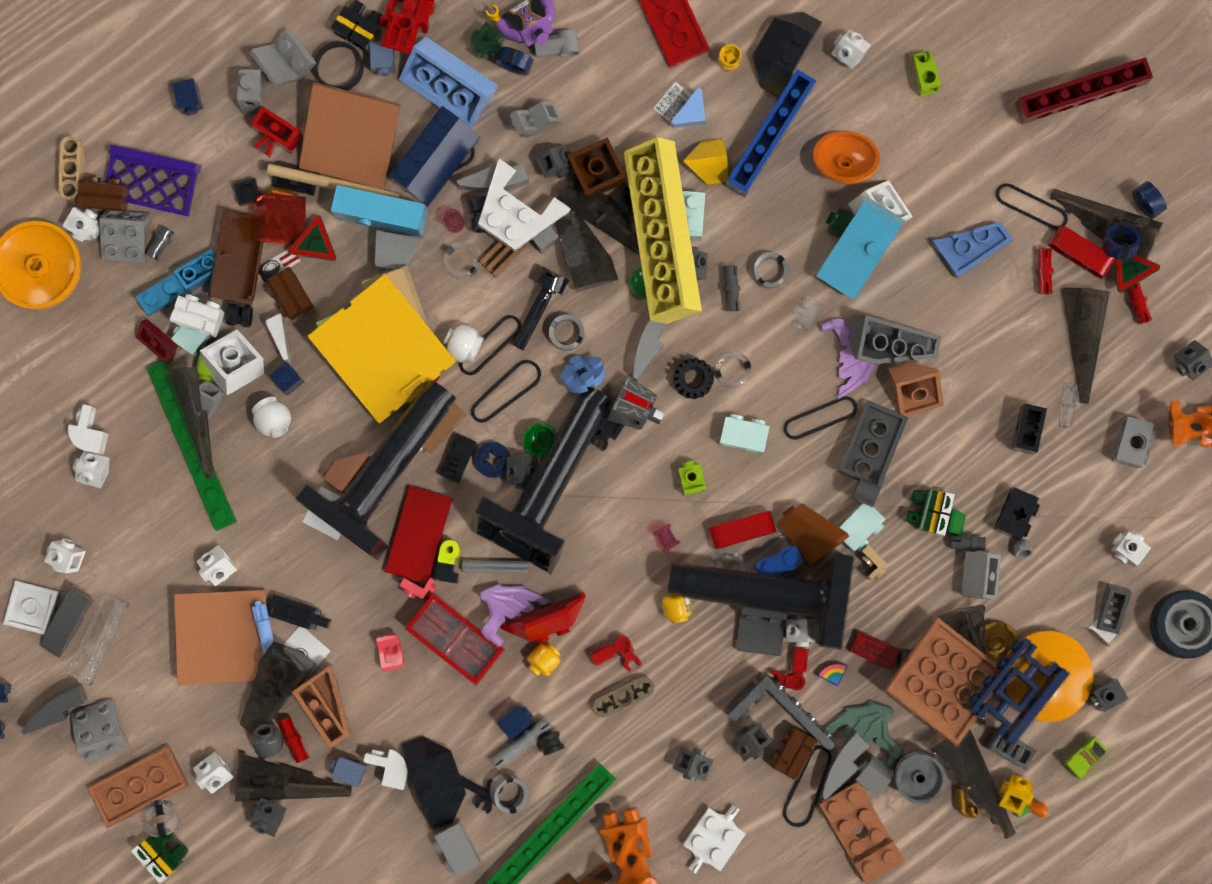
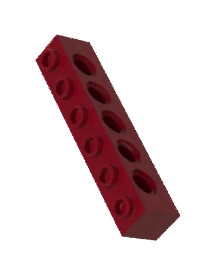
(1083, 90)

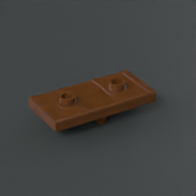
(236, 259)

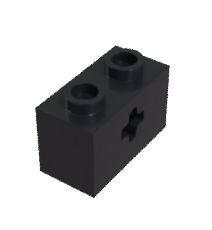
(1029, 429)
(1007, 521)

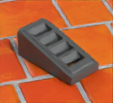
(1121, 610)
(995, 744)

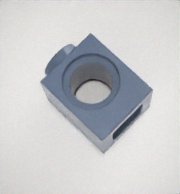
(381, 59)
(348, 771)

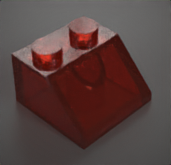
(279, 218)

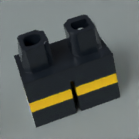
(355, 28)

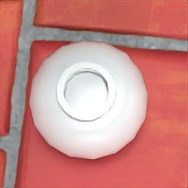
(463, 343)
(271, 417)

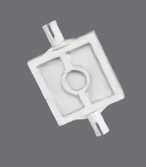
(714, 838)

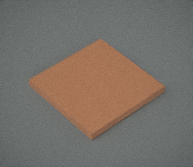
(349, 135)
(217, 637)
(940, 680)

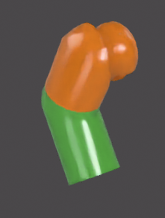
(1036, 807)

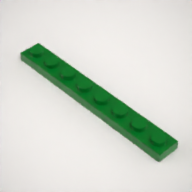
(209, 489)
(554, 827)

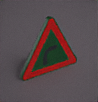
(314, 242)
(1133, 271)

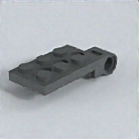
(869, 485)

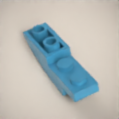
(182, 282)

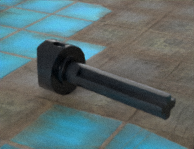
(549, 285)

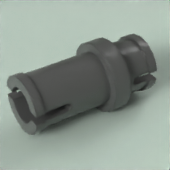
(160, 242)
(968, 543)

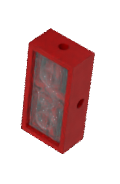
(454, 639)

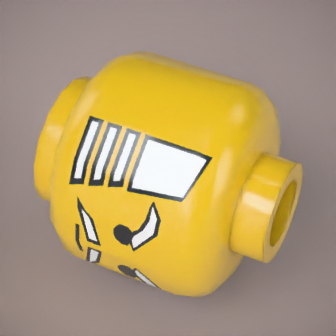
(676, 608)

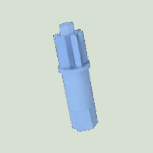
(263, 625)

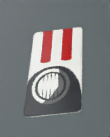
(277, 264)

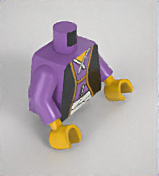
(526, 22)

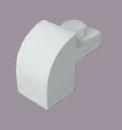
(84, 436)
(395, 772)

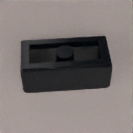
(291, 184)

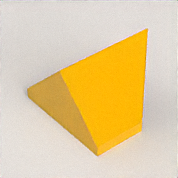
(709, 161)

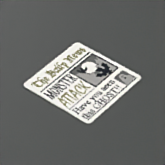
(672, 101)

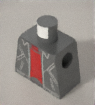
(634, 406)

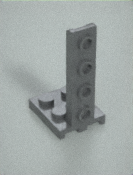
(754, 693)

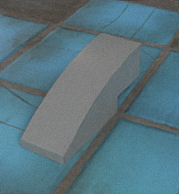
(481, 180)
(648, 347)
(843, 764)

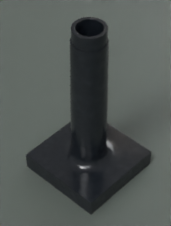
(382, 470)
(522, 528)
(772, 593)

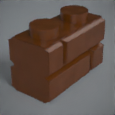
(103, 195)
(290, 294)
(793, 754)

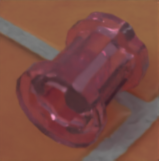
(457, 227)
(666, 537)

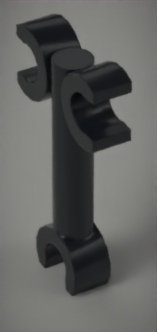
(482, 792)

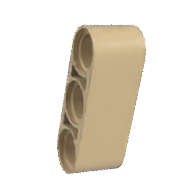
(66, 161)

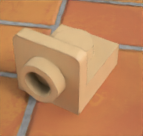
(871, 558)

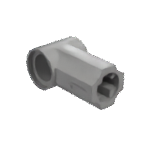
(562, 44)

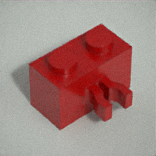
(275, 130)

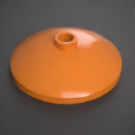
(846, 157)

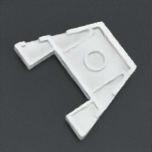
(511, 219)

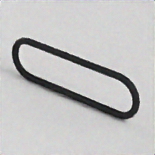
(1036, 198)
(499, 349)
(824, 426)

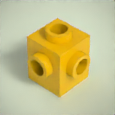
(1016, 793)

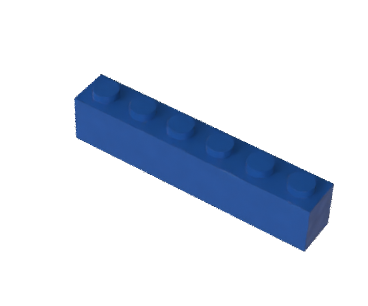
(771, 133)

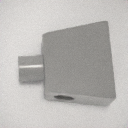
(251, 89)
(394, 250)

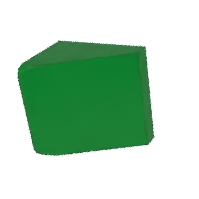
(956, 522)

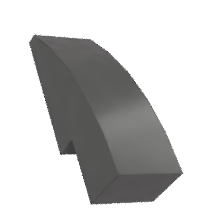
(66, 622)
(56, 708)

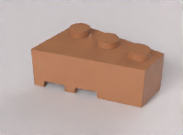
(324, 706)

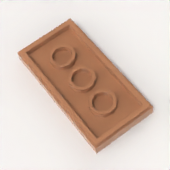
(137, 786)

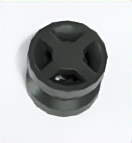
(551, 743)

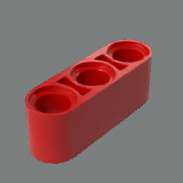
(1081, 252)
(742, 530)

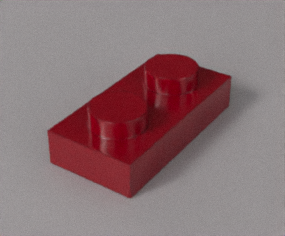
(156, 341)

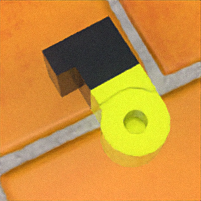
(446, 562)

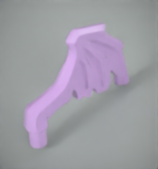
(857, 369)
(509, 603)

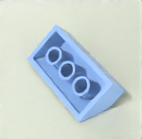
(447, 81)

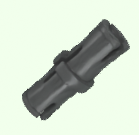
(731, 288)

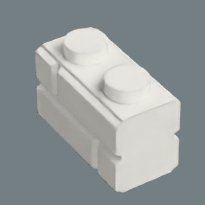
(197, 316)

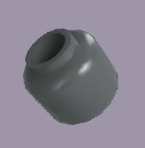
(267, 741)

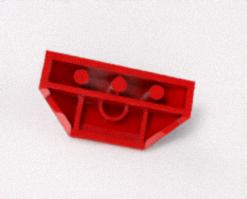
(547, 621)

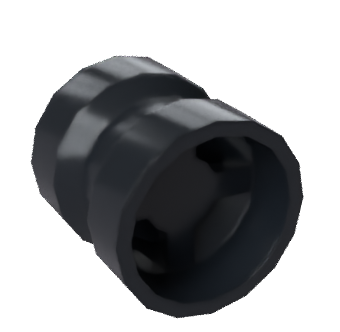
(239, 315)

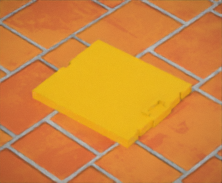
(382, 349)

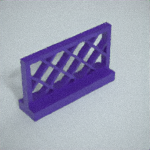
(160, 163)

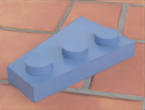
(972, 247)

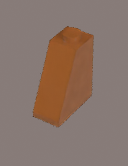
(811, 532)

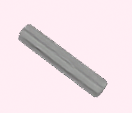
(480, 566)

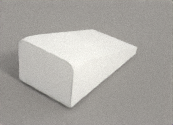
(278, 331)

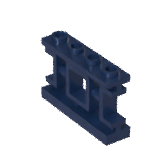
(1031, 702)

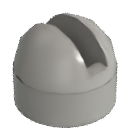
(1023, 549)

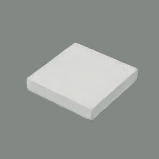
(31, 607)

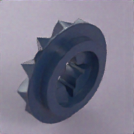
(483, 455)

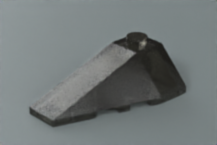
(279, 673)

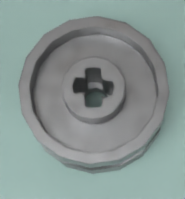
(922, 790)

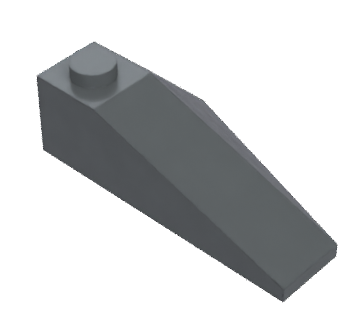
(887, 342)

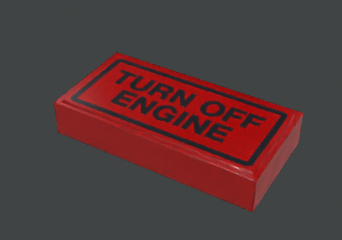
(874, 650)

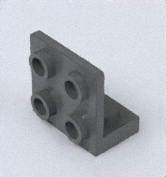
(761, 631)

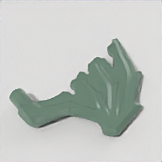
(869, 722)

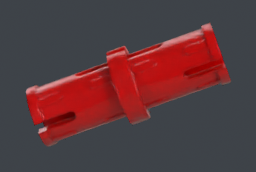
(1045, 271)
(1139, 304)
(293, 740)

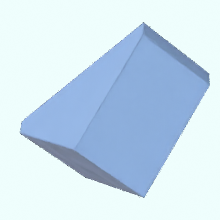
(691, 113)

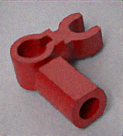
(621, 645)
(799, 665)

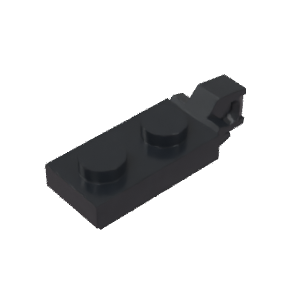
(296, 613)

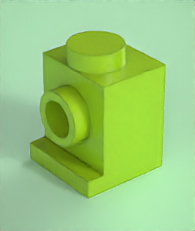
(691, 487)

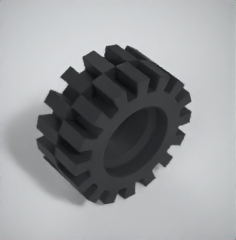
(707, 378)

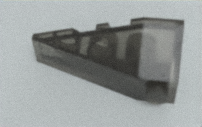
(584, 254)

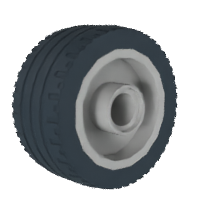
(1168, 628)

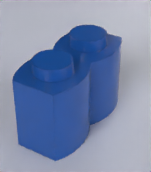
(783, 562)

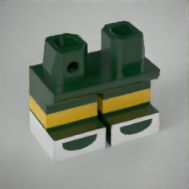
(935, 502)
(167, 862)

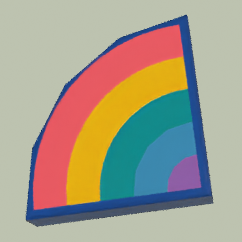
(833, 673)

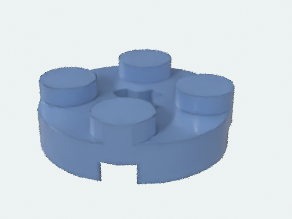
(582, 373)

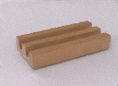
(493, 251)

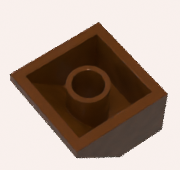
(597, 168)

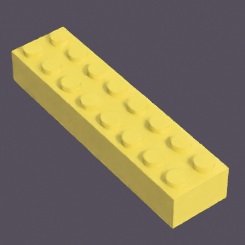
(662, 231)

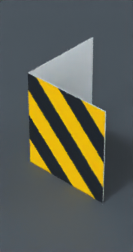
(1104, 636)

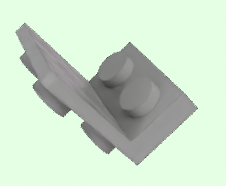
(284, 60)
(123, 235)

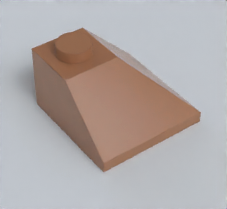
(915, 388)
(344, 470)

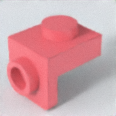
(413, 590)
(390, 652)

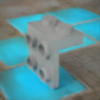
(98, 731)

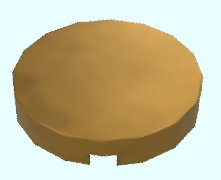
(998, 639)

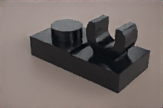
(457, 458)

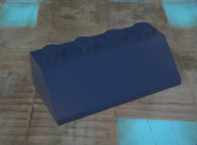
(434, 156)

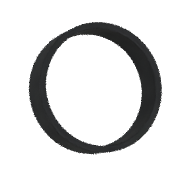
(325, 48)

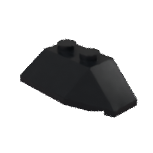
(783, 50)
(434, 780)

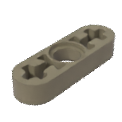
(610, 709)

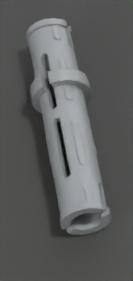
(521, 743)

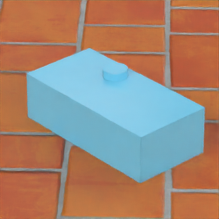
(379, 211)
(860, 248)

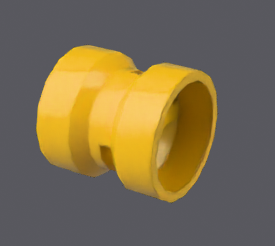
(727, 54)

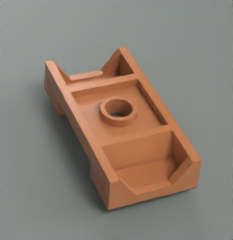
(871, 854)

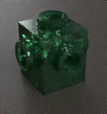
(486, 42)

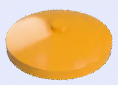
(38, 265)
(1068, 655)

